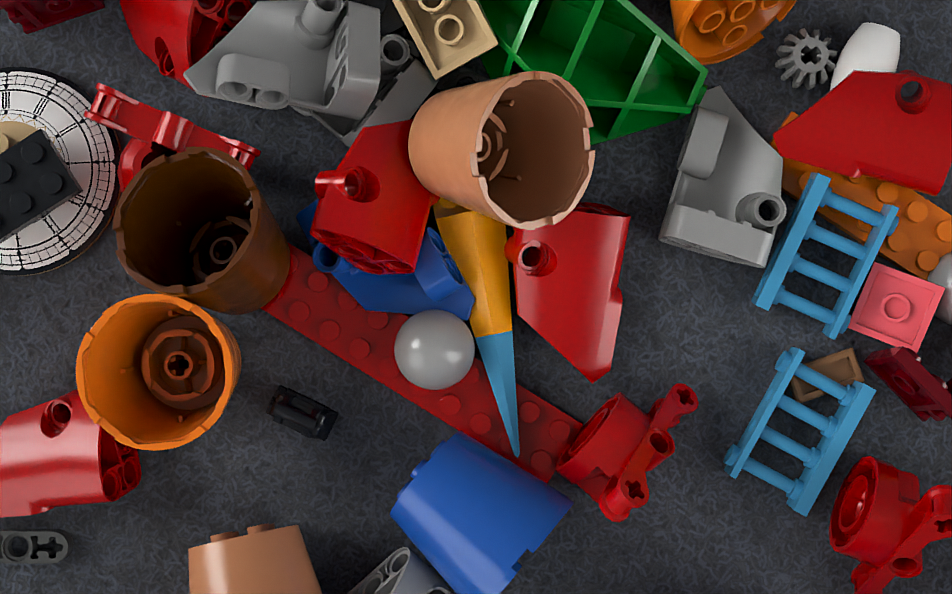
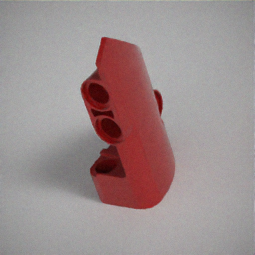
(877, 131)
(571, 283)
(61, 458)

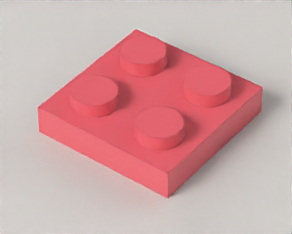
(895, 307)

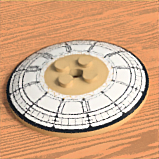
(49, 102)

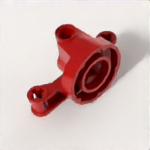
(155, 133)
(620, 445)
(886, 522)

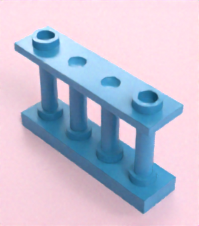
(802, 227)
(817, 461)

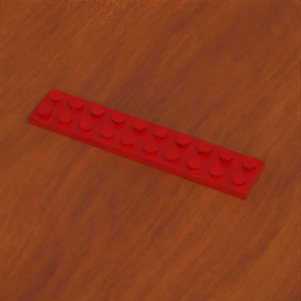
(331, 317)

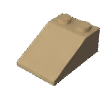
(447, 32)

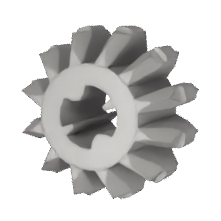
(812, 71)

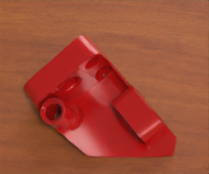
(180, 31)
(373, 203)

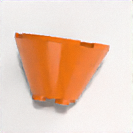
(723, 28)

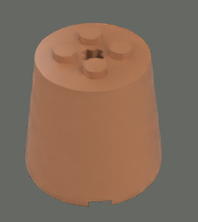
(506, 148)
(253, 563)

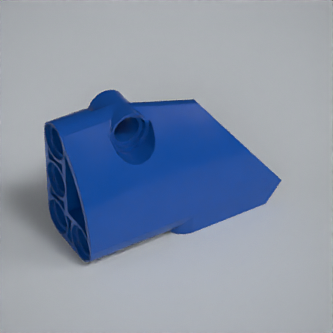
(433, 285)

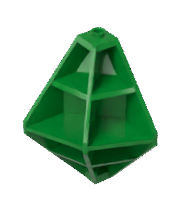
(607, 51)

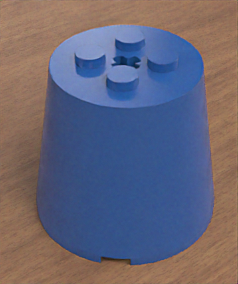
(476, 514)

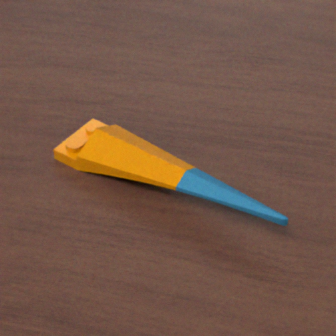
(479, 254)

